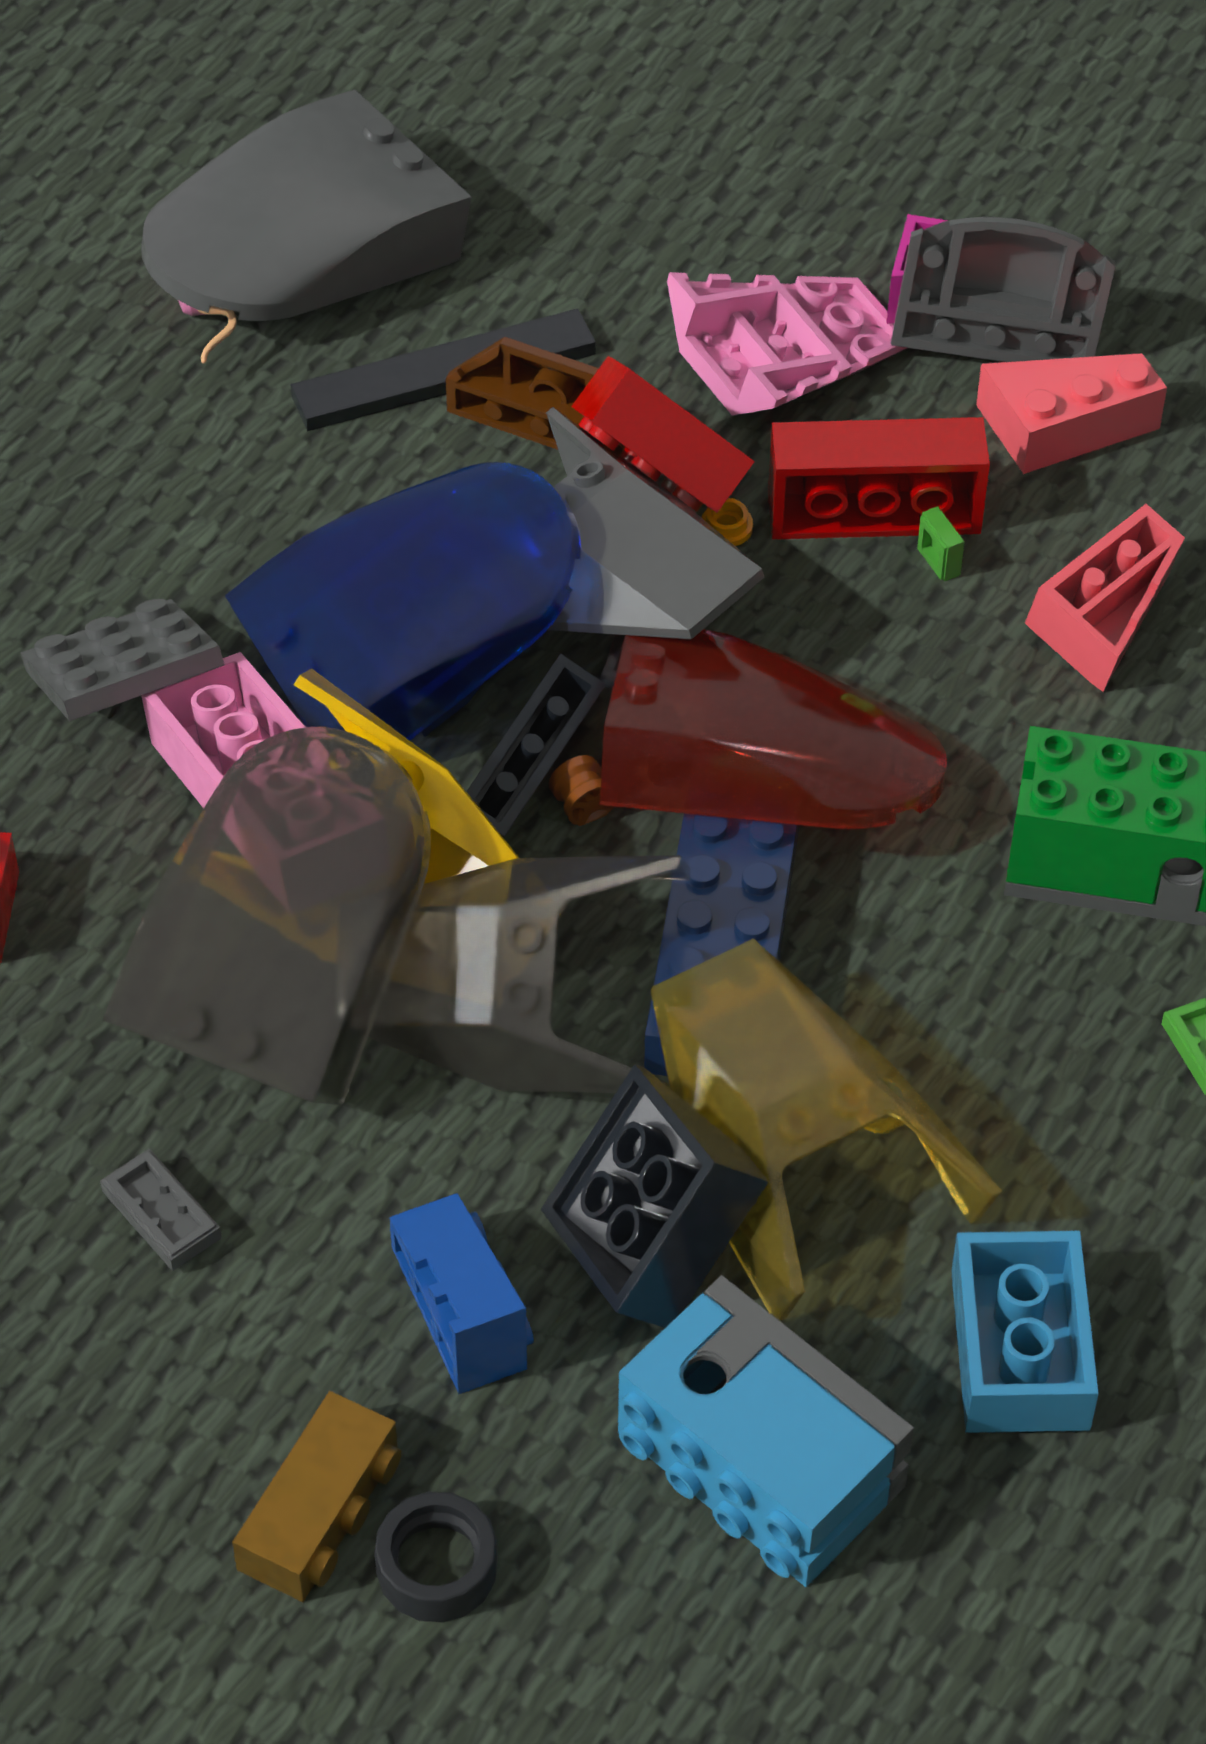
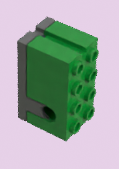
(1111, 826)

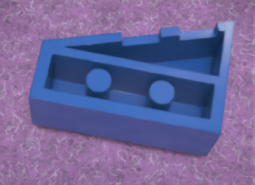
(462, 1292)

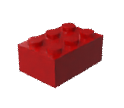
(660, 437)

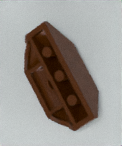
(514, 388)

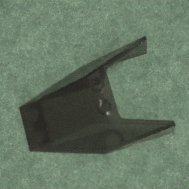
(481, 974)

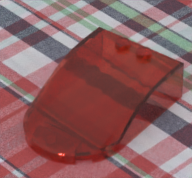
(758, 738)

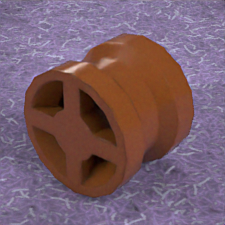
(579, 786)

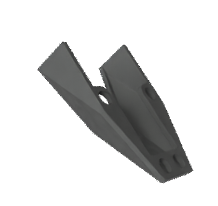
(644, 553)

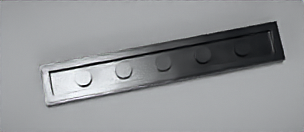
(424, 372)

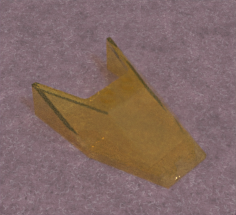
(784, 1082)

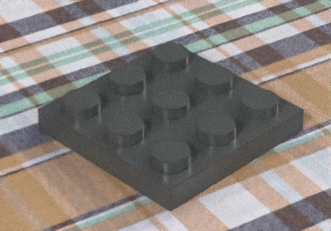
(121, 658)

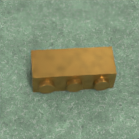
(317, 1497)

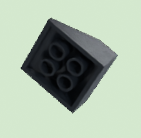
(652, 1199)

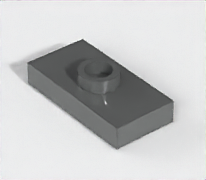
(161, 1209)

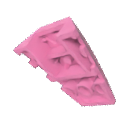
(775, 339)

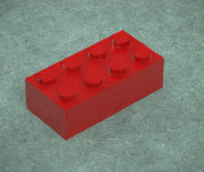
(876, 476)

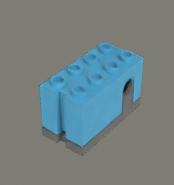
(762, 1431)

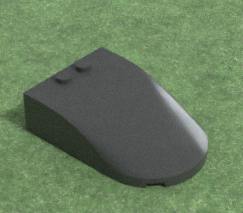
(305, 215)

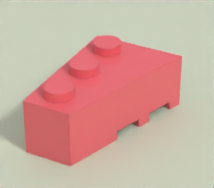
(1069, 405)
(1105, 593)

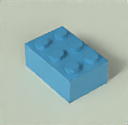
(1023, 1332)

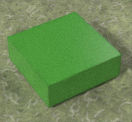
(940, 544)

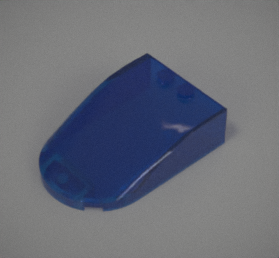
(415, 594)

